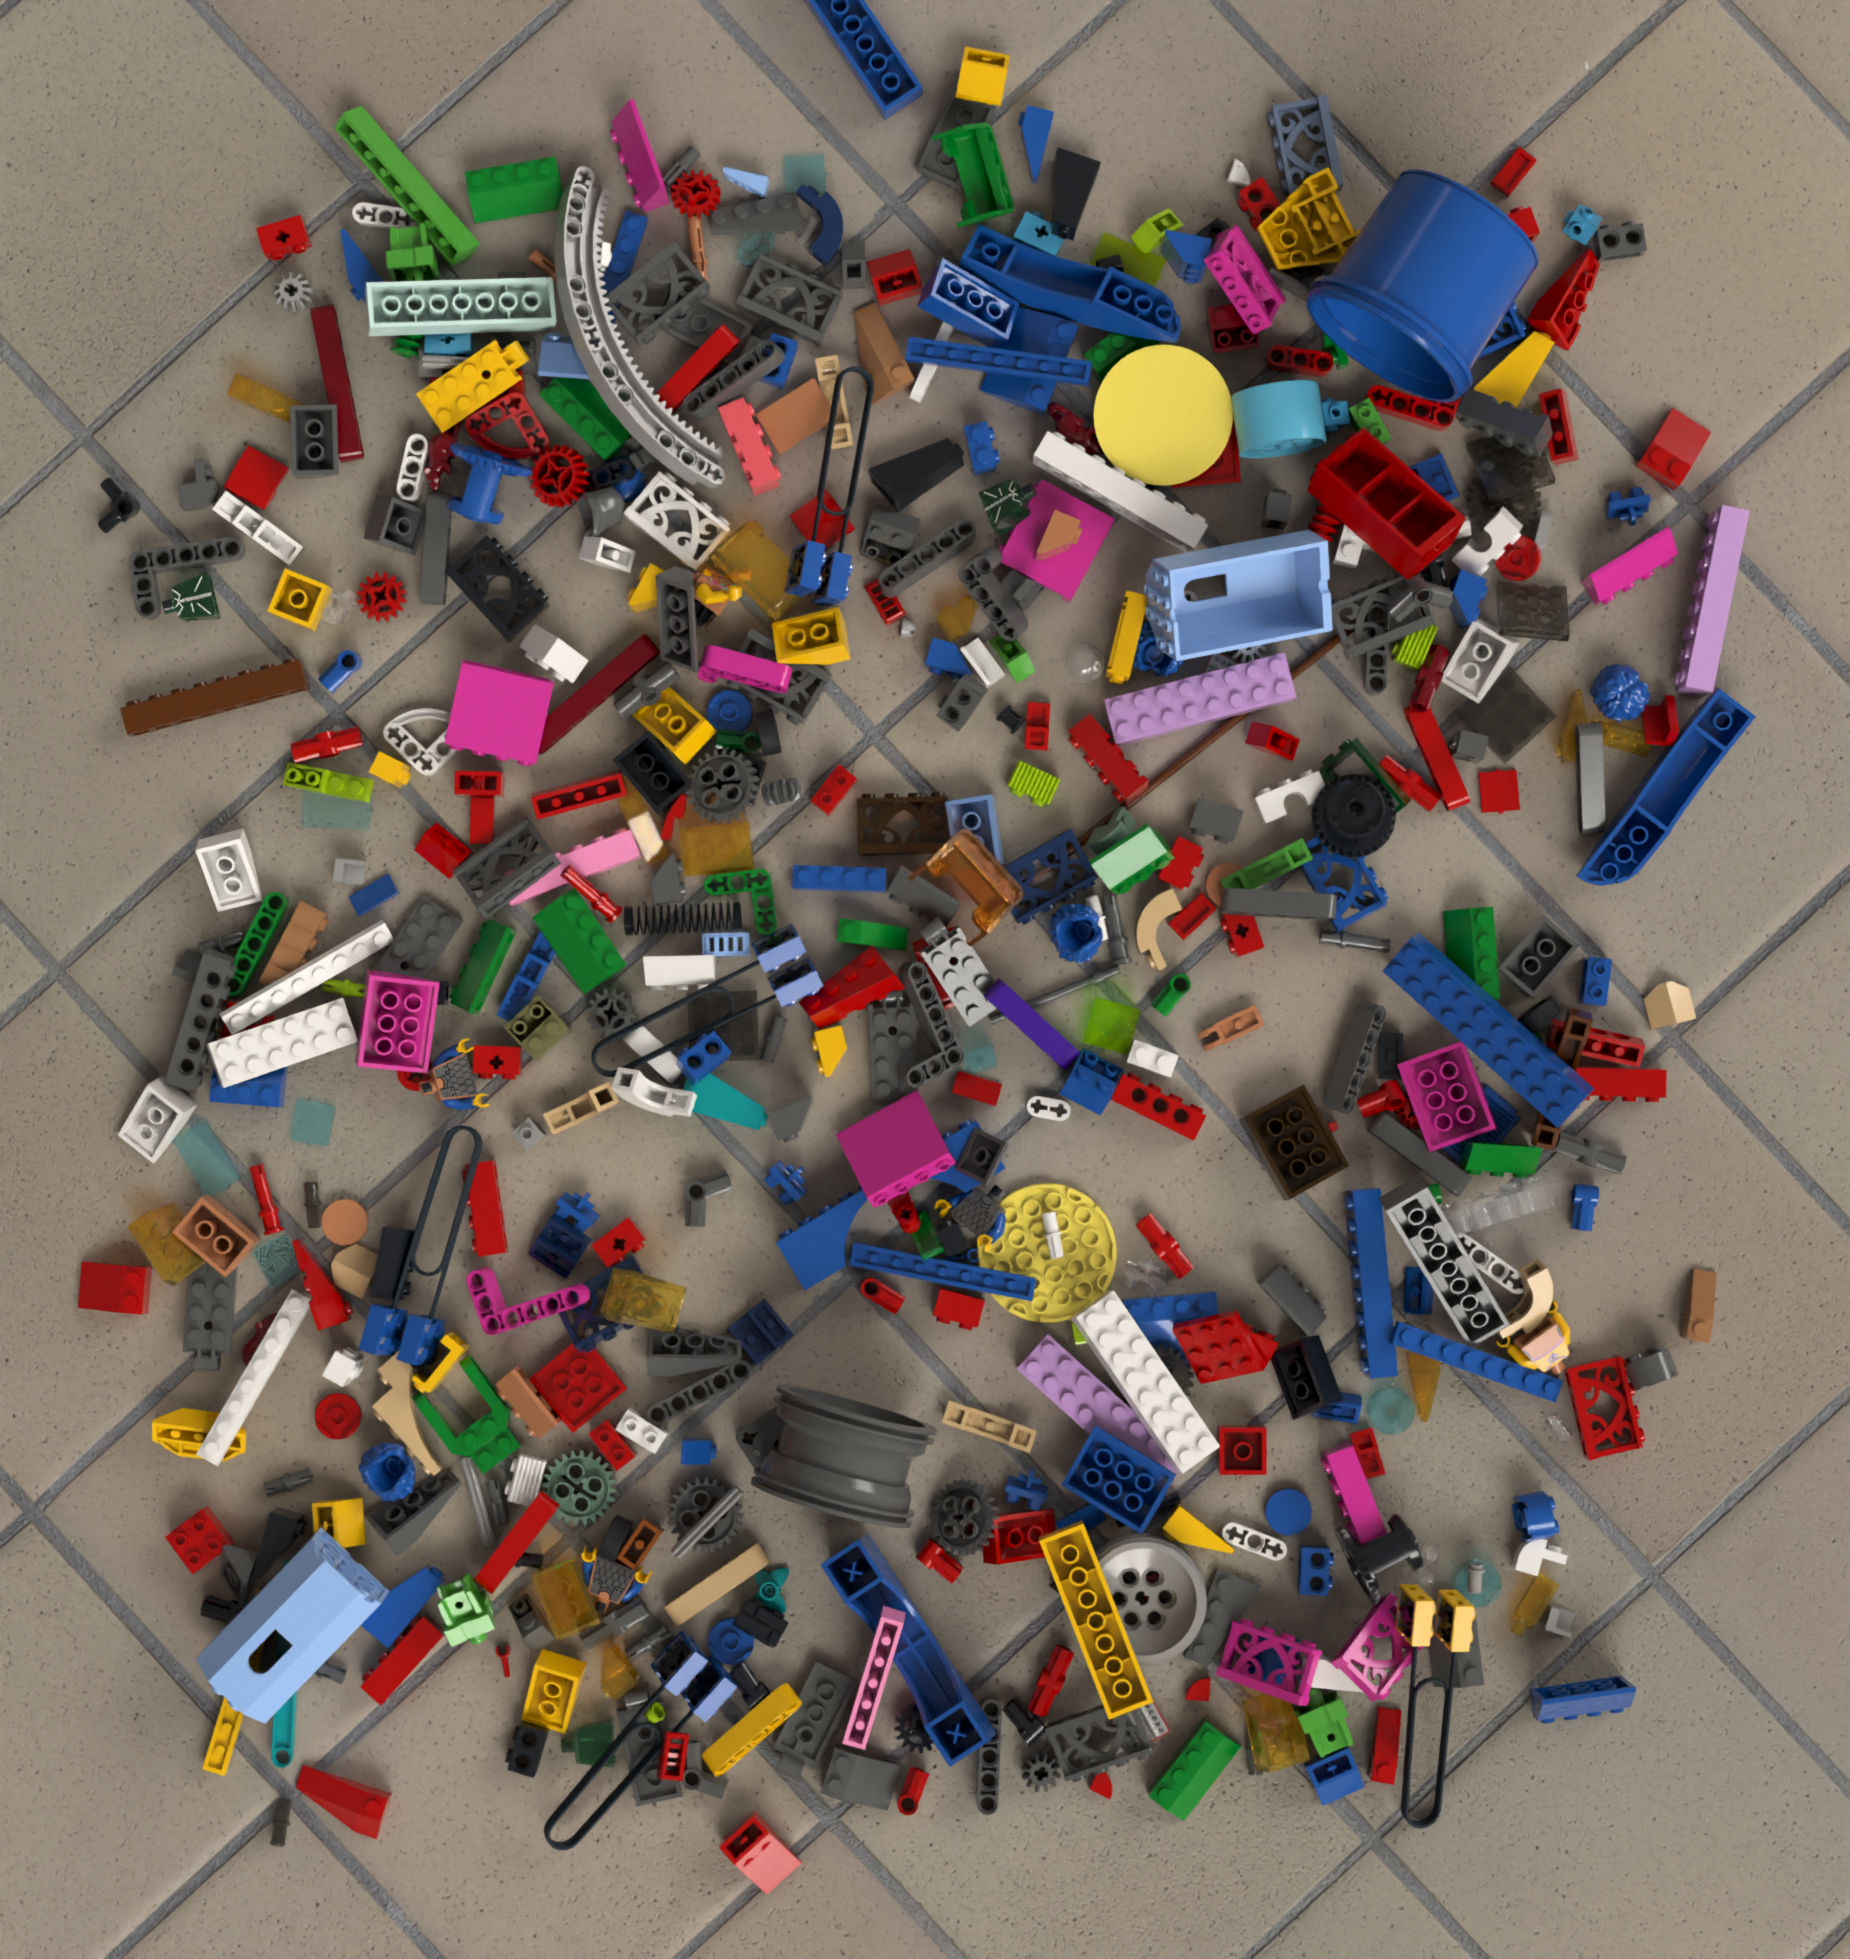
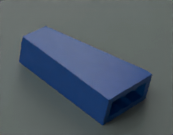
(403, 1605)

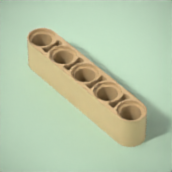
(717, 1584)

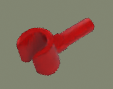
(504, 1658)

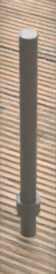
(1096, 978)

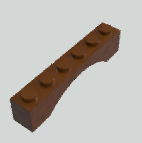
(1569, 1049)

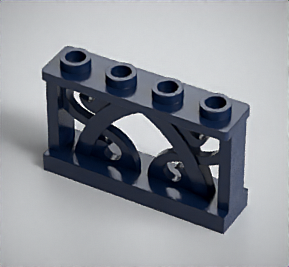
(1058, 848)
(593, 1321)

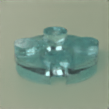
(1387, 1398)
(1491, 1585)

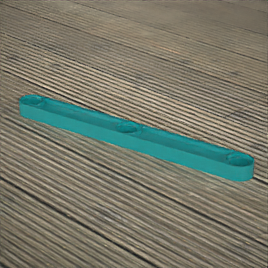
(285, 1718)

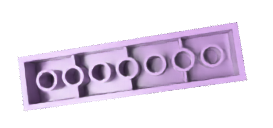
(1712, 601)
(1200, 699)
(1086, 1397)

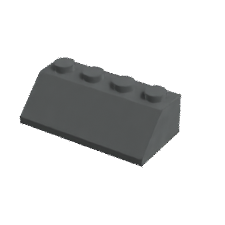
(677, 618)

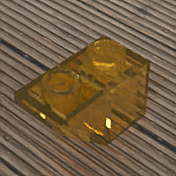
(958, 620)

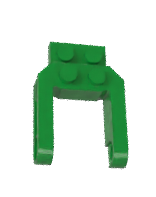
(488, 1438)

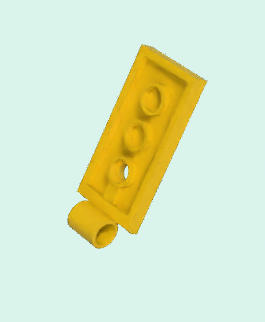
(465, 389)

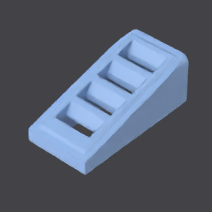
(749, 181)
(745, 943)

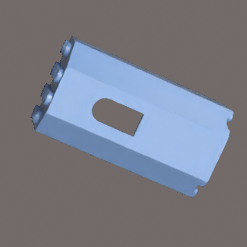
(1272, 595)
(313, 1605)

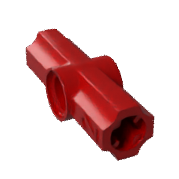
(326, 744)
(1411, 783)
(1164, 1246)
(1050, 1680)

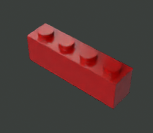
(578, 794)
(1625, 1083)
(486, 1210)
(403, 1659)

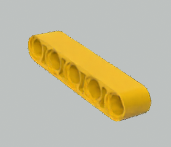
(751, 1729)

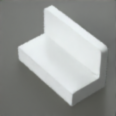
(982, 662)

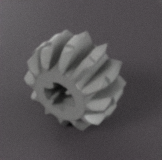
(286, 286)

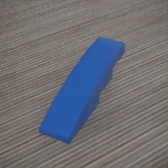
(527, 979)

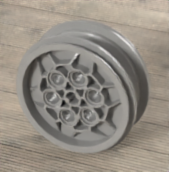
(1179, 1616)

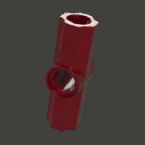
(1428, 678)

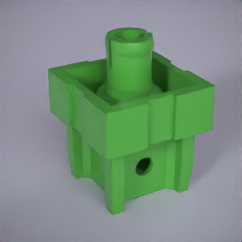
(411, 255)
(465, 1612)
(1323, 1717)

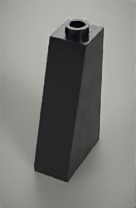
(1071, 189)
(915, 473)

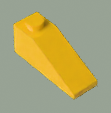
(1190, 1531)

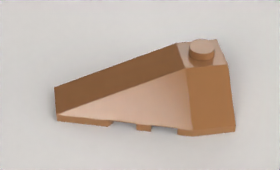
(880, 355)

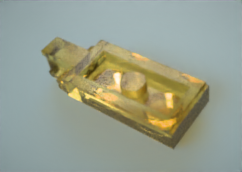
(1624, 738)
(1533, 1603)

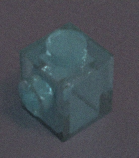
(980, 1059)

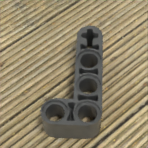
(991, 595)

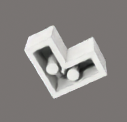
(1348, 549)
(553, 653)

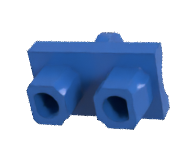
(1628, 508)
(789, 1179)
(579, 1208)
(1026, 1487)

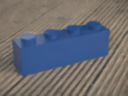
(839, 879)

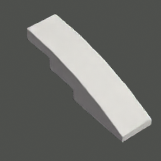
(257, 528)

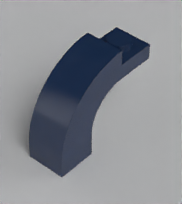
(830, 239)

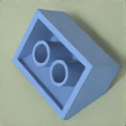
(560, 358)
(979, 817)

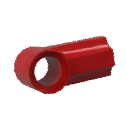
(1387, 1097)
(883, 1296)
(936, 1558)
(913, 1789)

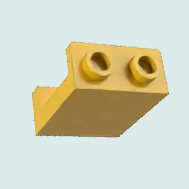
(458, 1348)

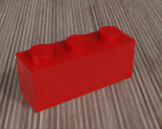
(1562, 443)

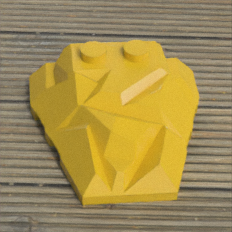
(1308, 225)

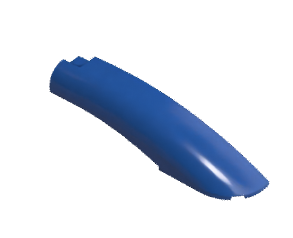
(1070, 288)
(1666, 791)

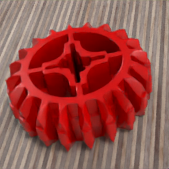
(547, 473)

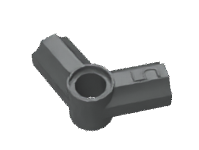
(1419, 593)
(696, 1207)
(707, 1781)

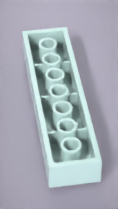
(460, 306)

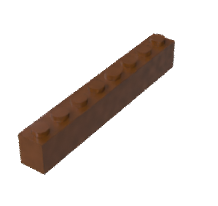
(215, 698)

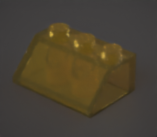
(716, 848)
(165, 1250)
(565, 1598)

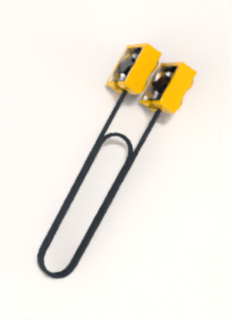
(1454, 1627)

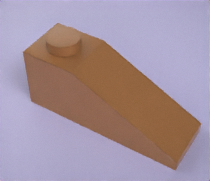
(1700, 1306)

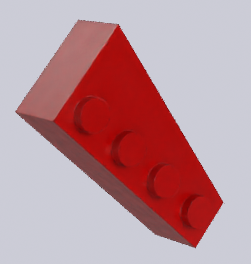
(851, 989)

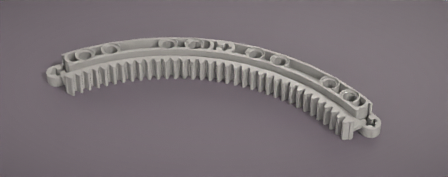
(601, 351)

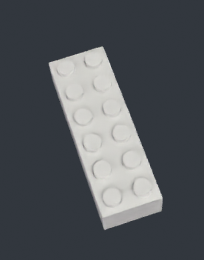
(282, 1043)

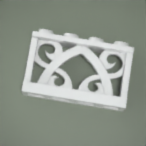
(645, 521)

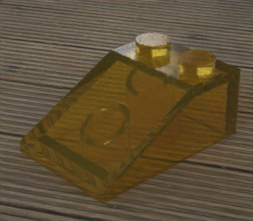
(642, 1300)
(1274, 1733)

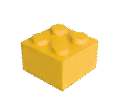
(299, 600)

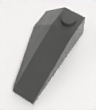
(688, 1351)
(407, 1518)

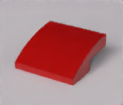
(256, 477)
(829, 526)

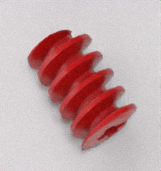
(1323, 523)

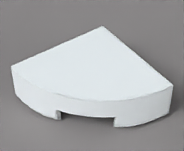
(1238, 175)

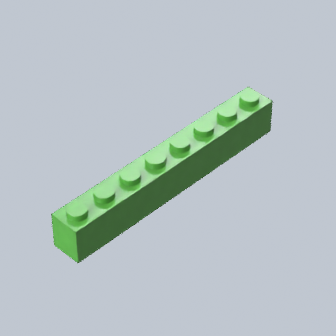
(406, 185)

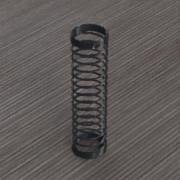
(629, 925)

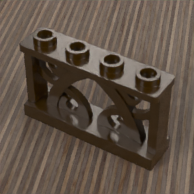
(879, 846)

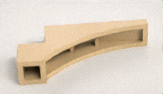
(399, 1412)

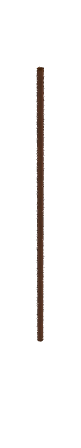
(1206, 742)

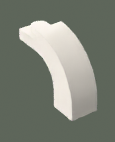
(640, 1091)

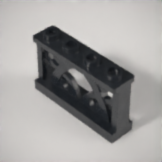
(468, 579)

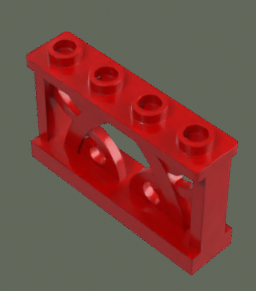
(1578, 1386)

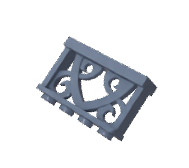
(1320, 118)

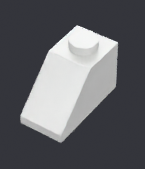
(607, 554)

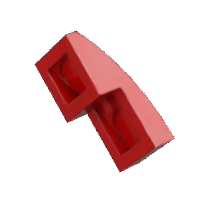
(1037, 725)
(676, 812)
(1367, 1453)

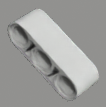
(413, 457)
(644, 1043)

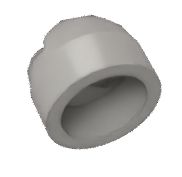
(906, 628)

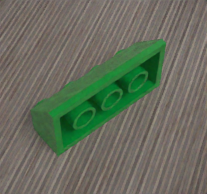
(514, 189)
(586, 415)
(579, 941)
(1472, 945)
(483, 966)
(1193, 1769)

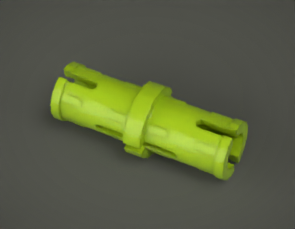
(345, 988)

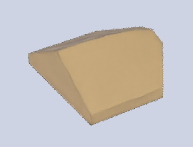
(1668, 1005)
(354, 1269)

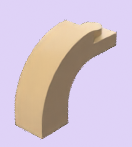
(1148, 921)
(581, 1109)
(1534, 1302)

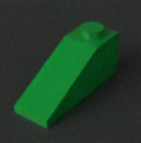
(872, 934)

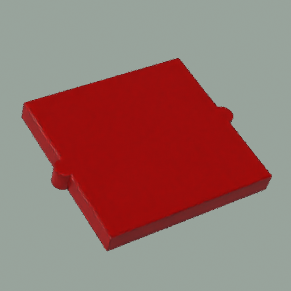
(1499, 791)

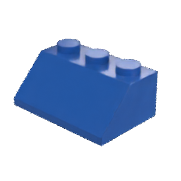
(1186, 255)
(258, 1091)

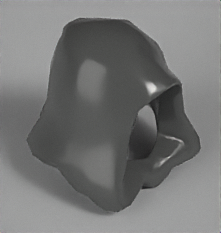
(600, 510)

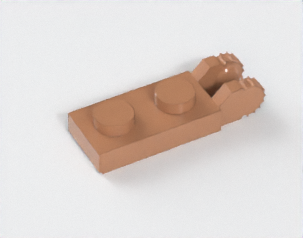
(1233, 1027)

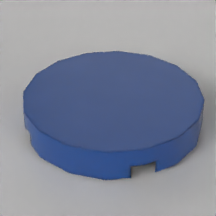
(729, 711)
(1288, 1511)
(729, 1643)

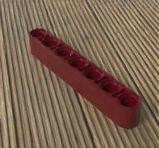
(337, 381)
(597, 690)

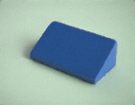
(374, 895)
(1417, 1292)
(1345, 1411)
(1088, 1514)

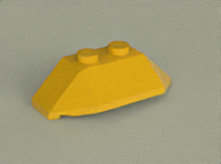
(186, 1430)

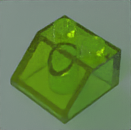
(1111, 1025)

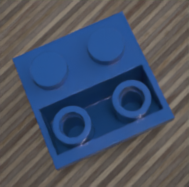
(1467, 593)
(1091, 1081)
(1334, 1775)

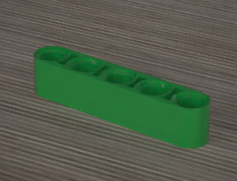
(265, 937)

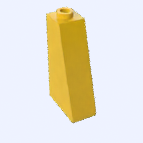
(1517, 370)

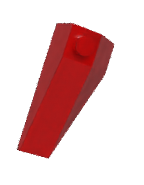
(1562, 304)
(327, 1302)
(351, 1802)

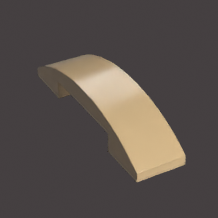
(827, 371)
(989, 1426)

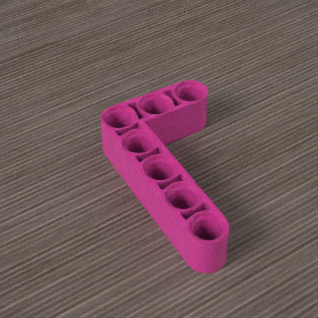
(524, 1311)

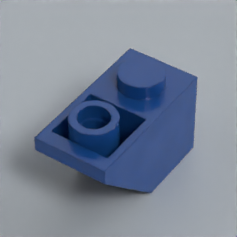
(946, 658)

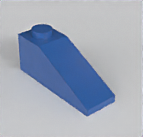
(1035, 133)
(358, 267)

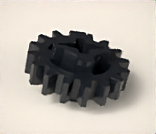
(905, 1734)

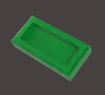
(927, 1238)

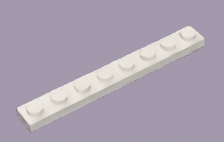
(306, 977)
(254, 1378)

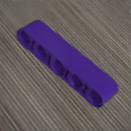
(1031, 1024)

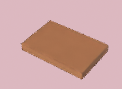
(796, 416)

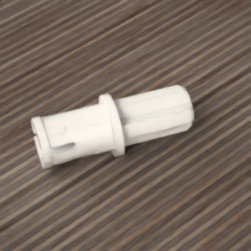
(1094, 903)
(1052, 1235)

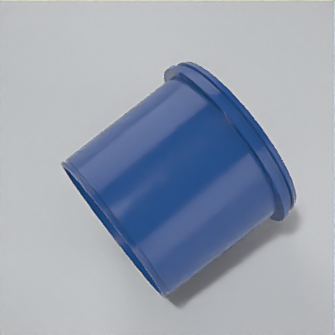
(1424, 285)

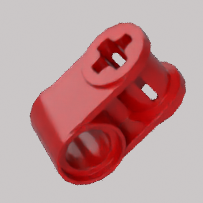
(903, 1208)

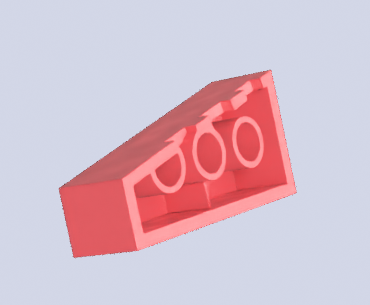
(749, 447)

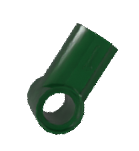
(735, 740)

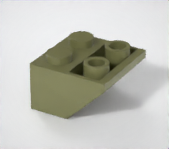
(537, 1028)

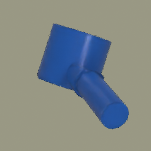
(963, 1256)

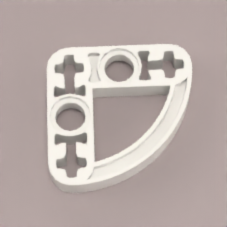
(431, 753)

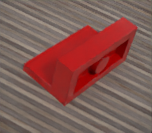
(1661, 722)
(442, 850)

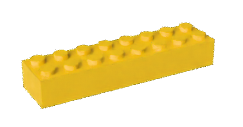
(1095, 1619)

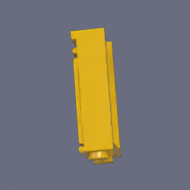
(1126, 638)

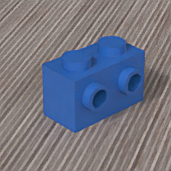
(980, 448)

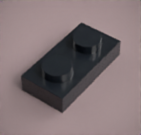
(1390, 1055)

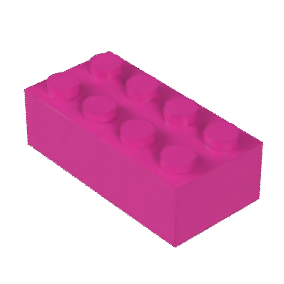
(1354, 1493)

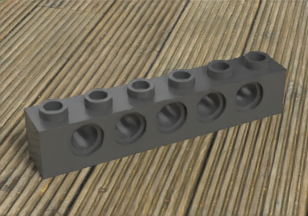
(178, 1073)

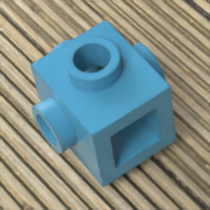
(1581, 224)
(1334, 414)

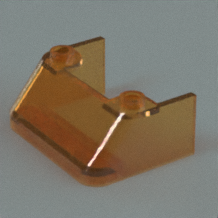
(978, 876)

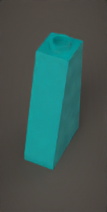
(725, 1103)

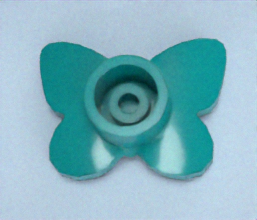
(770, 1588)

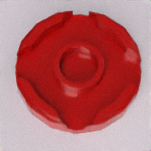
(1519, 560)
(338, 1416)

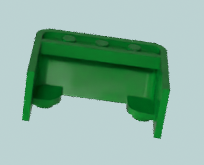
(979, 171)

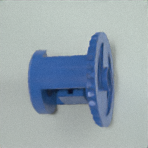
(483, 483)

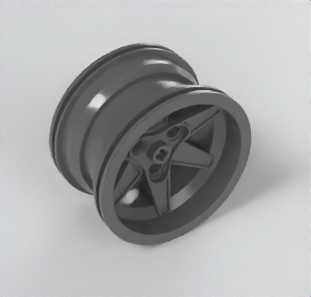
(843, 1457)

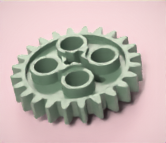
(590, 1469)

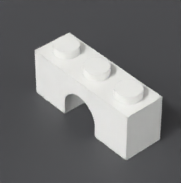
(1503, 530)
(1271, 803)

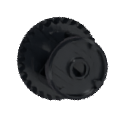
(1349, 833)
(1380, 1554)

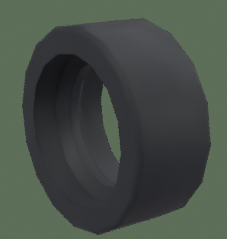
(768, 732)
(1540, 1014)
(615, 1538)

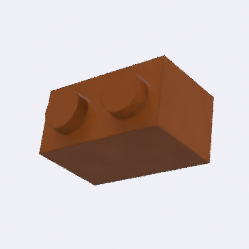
(640, 1543)

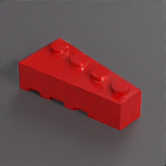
(1107, 759)

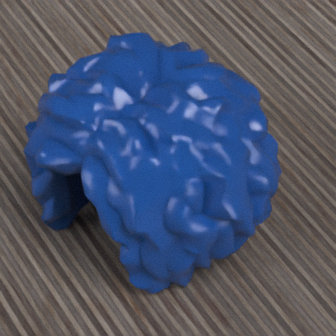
(1149, 656)
(1619, 693)
(1076, 932)
(388, 1471)

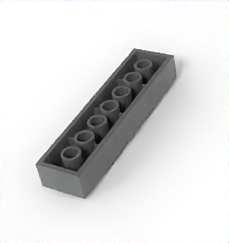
(1444, 1261)

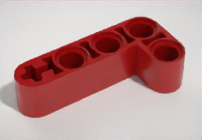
(1410, 403)

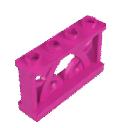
(1244, 279)
(1352, 1651)
(1240, 1671)

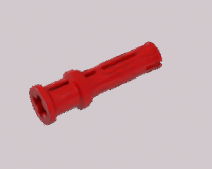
(598, 899)
(268, 1211)

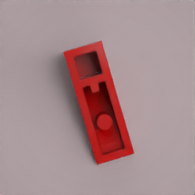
(1385, 1746)

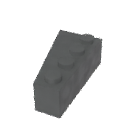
(1505, 422)

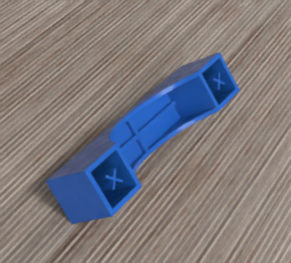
(820, 1243)
(941, 1695)

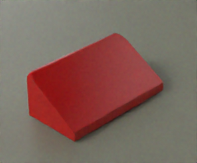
(976, 1088)

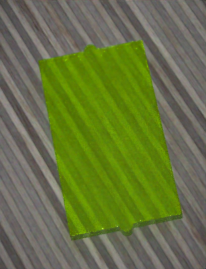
(1134, 262)

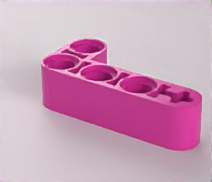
(743, 669)

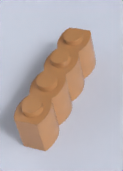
(295, 942)

